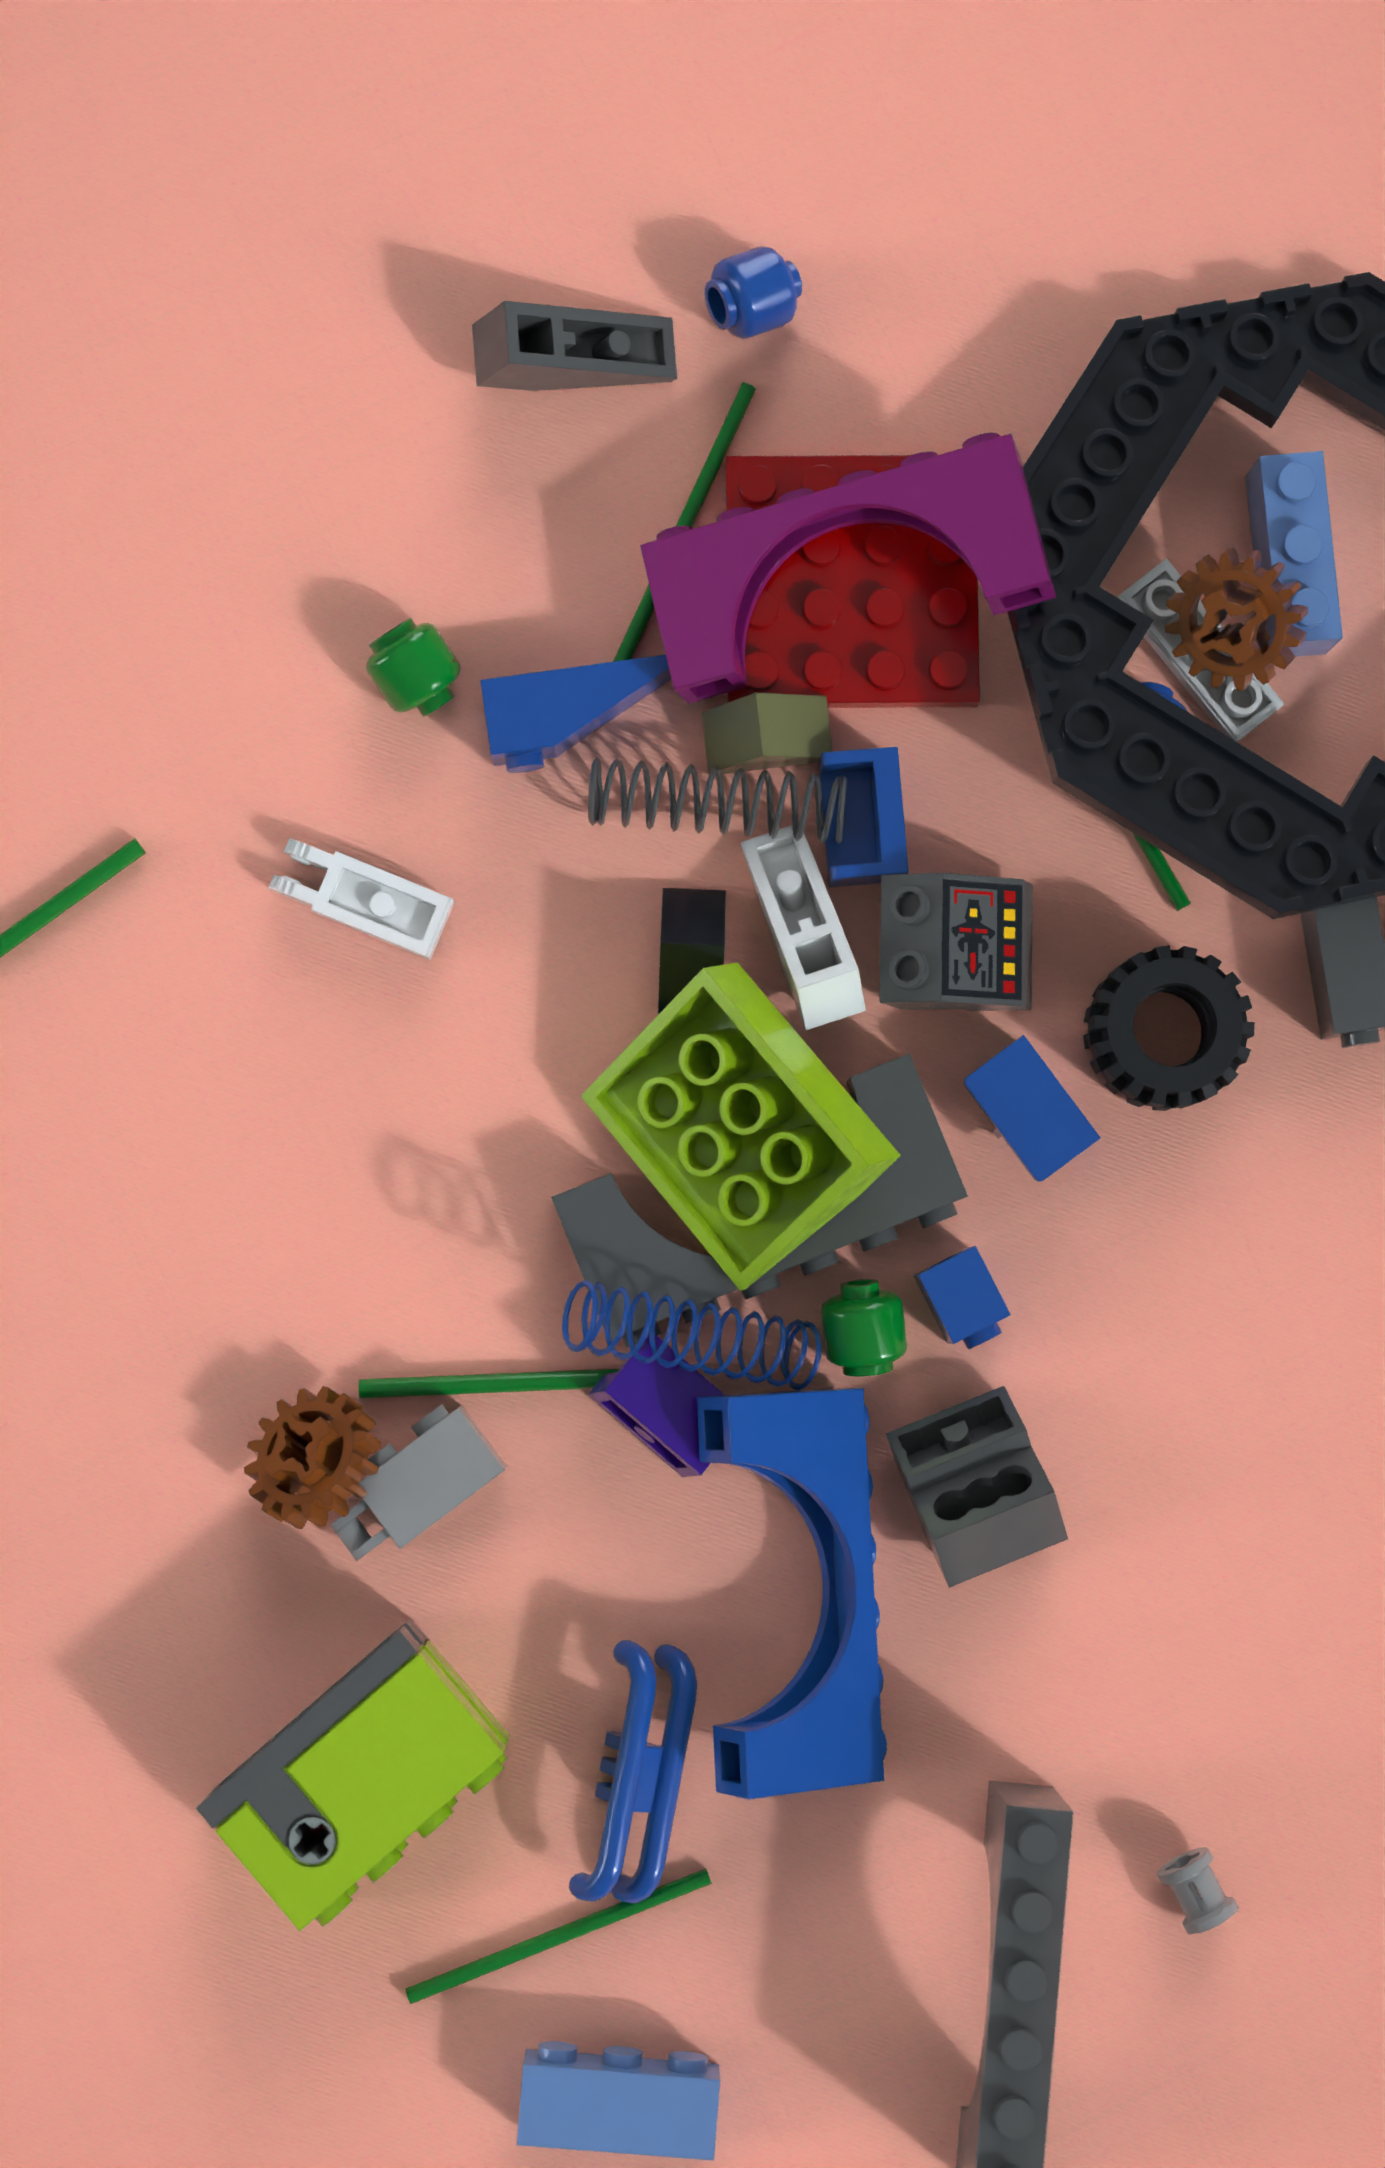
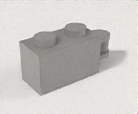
(421, 1480)

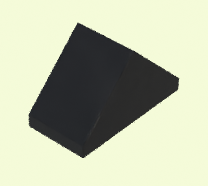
(689, 937)

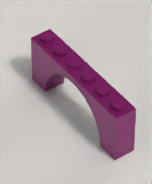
(713, 574)

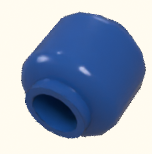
(753, 292)

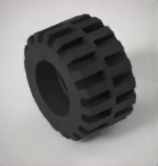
(1218, 1010)

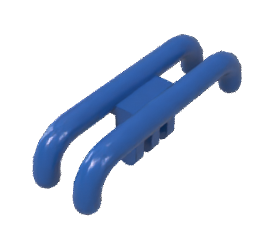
(643, 1776)

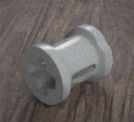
(1204, 1911)

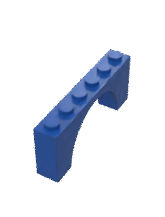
(828, 1717)

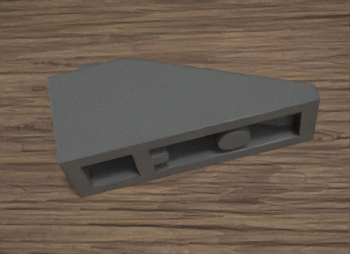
(570, 348)

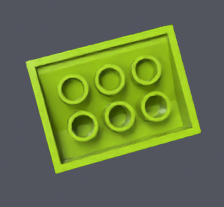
(738, 1123)

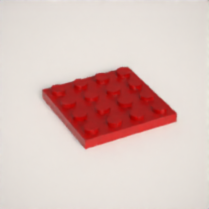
(861, 610)

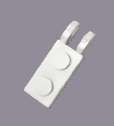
(369, 899)

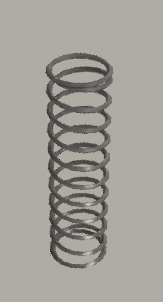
(599, 799)

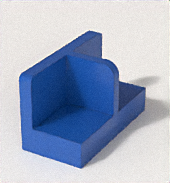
(1030, 1109)

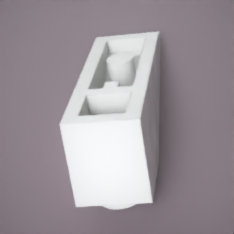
(804, 928)

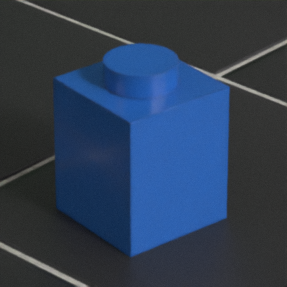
(963, 1298)

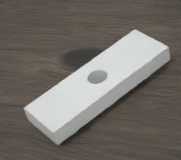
(1230, 710)

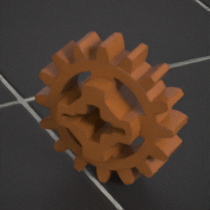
(1227, 596)
(312, 1457)

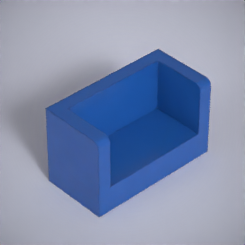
(873, 816)

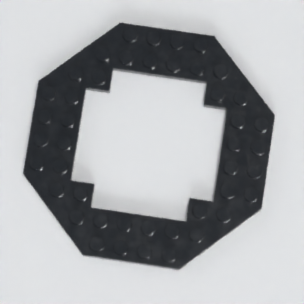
(1089, 489)

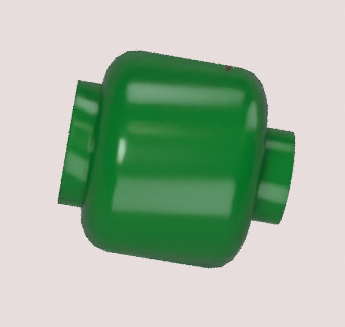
(413, 667)
(863, 1328)

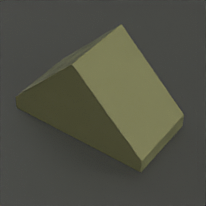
(766, 732)

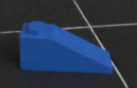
(553, 710)

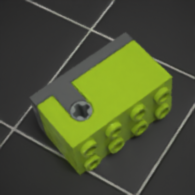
(366, 1762)

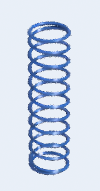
(627, 1320)

